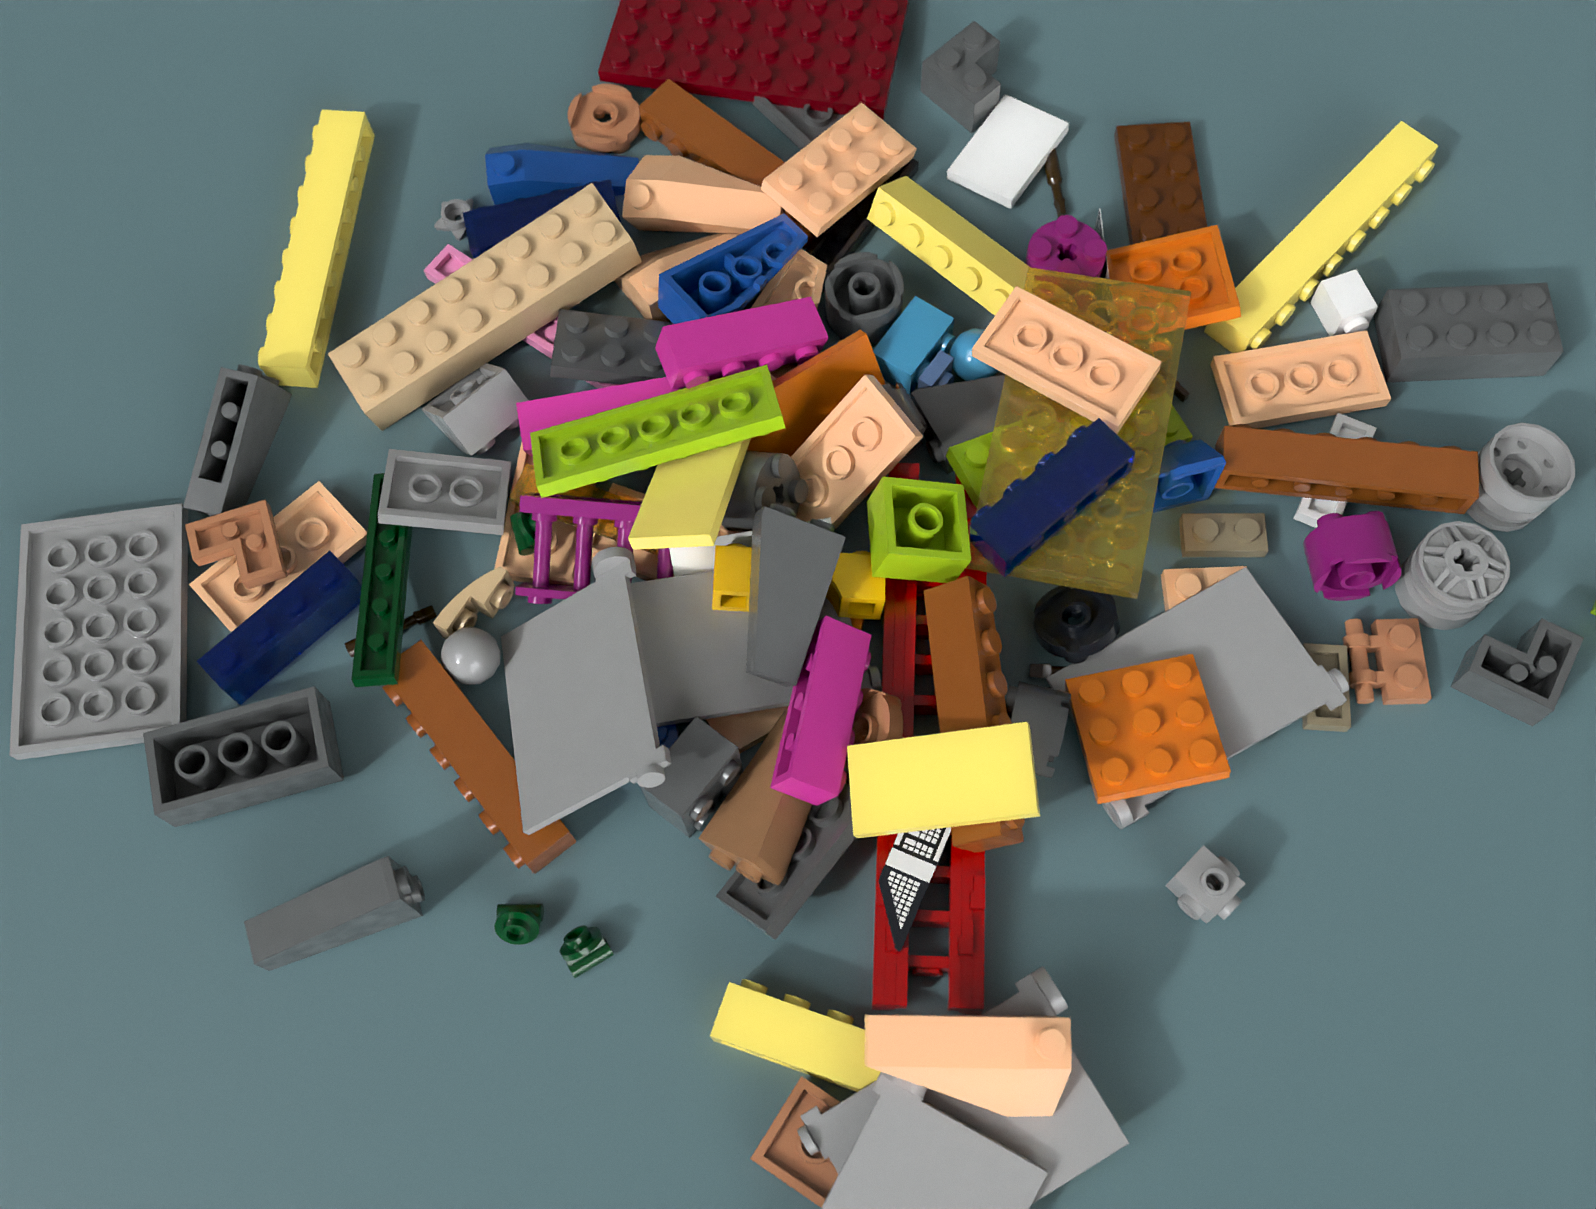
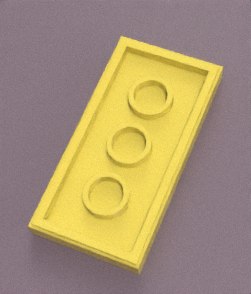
(688, 499)
(942, 780)

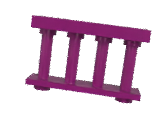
(585, 514)

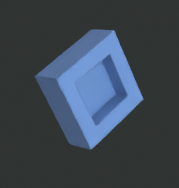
(938, 372)

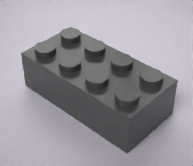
(1467, 332)
(242, 757)

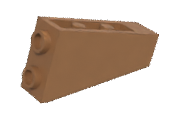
(755, 823)

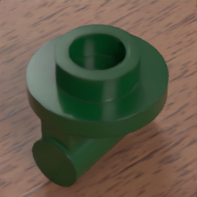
(524, 532)
(518, 922)
(584, 949)

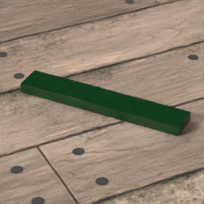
(381, 599)

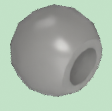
(470, 656)

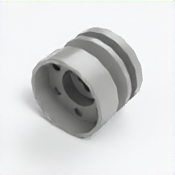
(1520, 476)
(1452, 575)

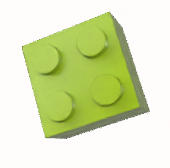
(918, 530)

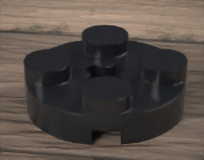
(1077, 640)

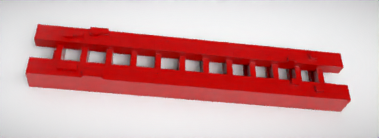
(966, 867)

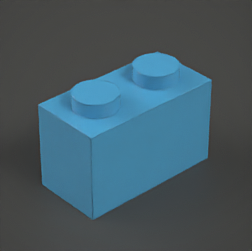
(914, 343)

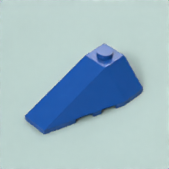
(538, 169)
(730, 273)
(1187, 474)

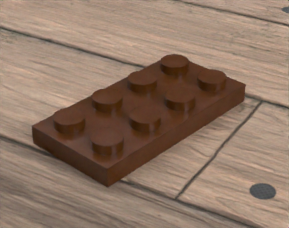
(1159, 180)

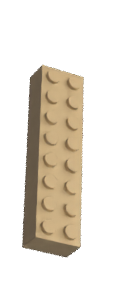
(485, 307)

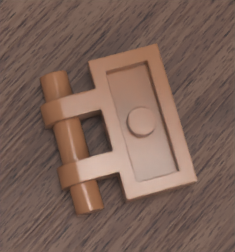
(1398, 659)

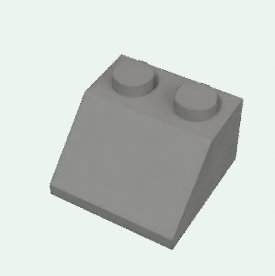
(477, 409)

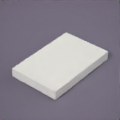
(1007, 151)

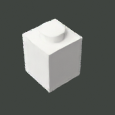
(1344, 304)

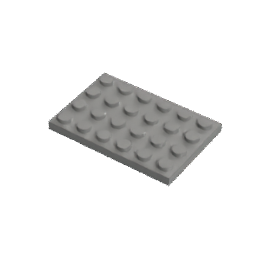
(100, 631)

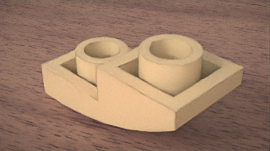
(483, 595)

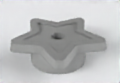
(449, 212)

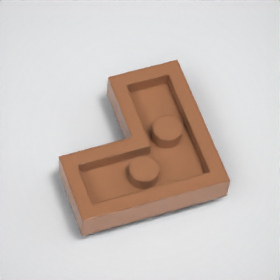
(242, 532)

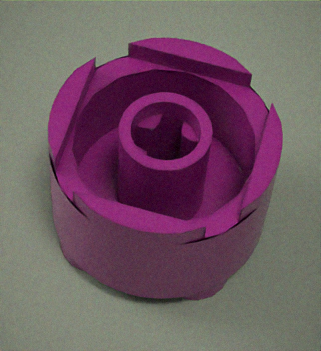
(1067, 248)
(1351, 555)

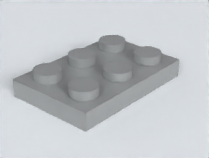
(444, 492)

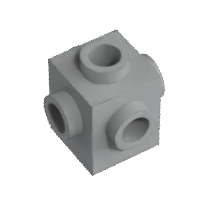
(1207, 886)

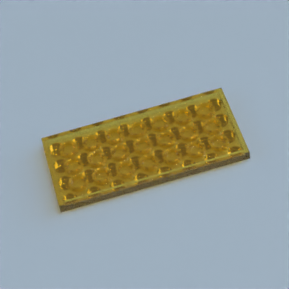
(1108, 540)

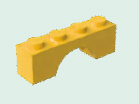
(851, 590)

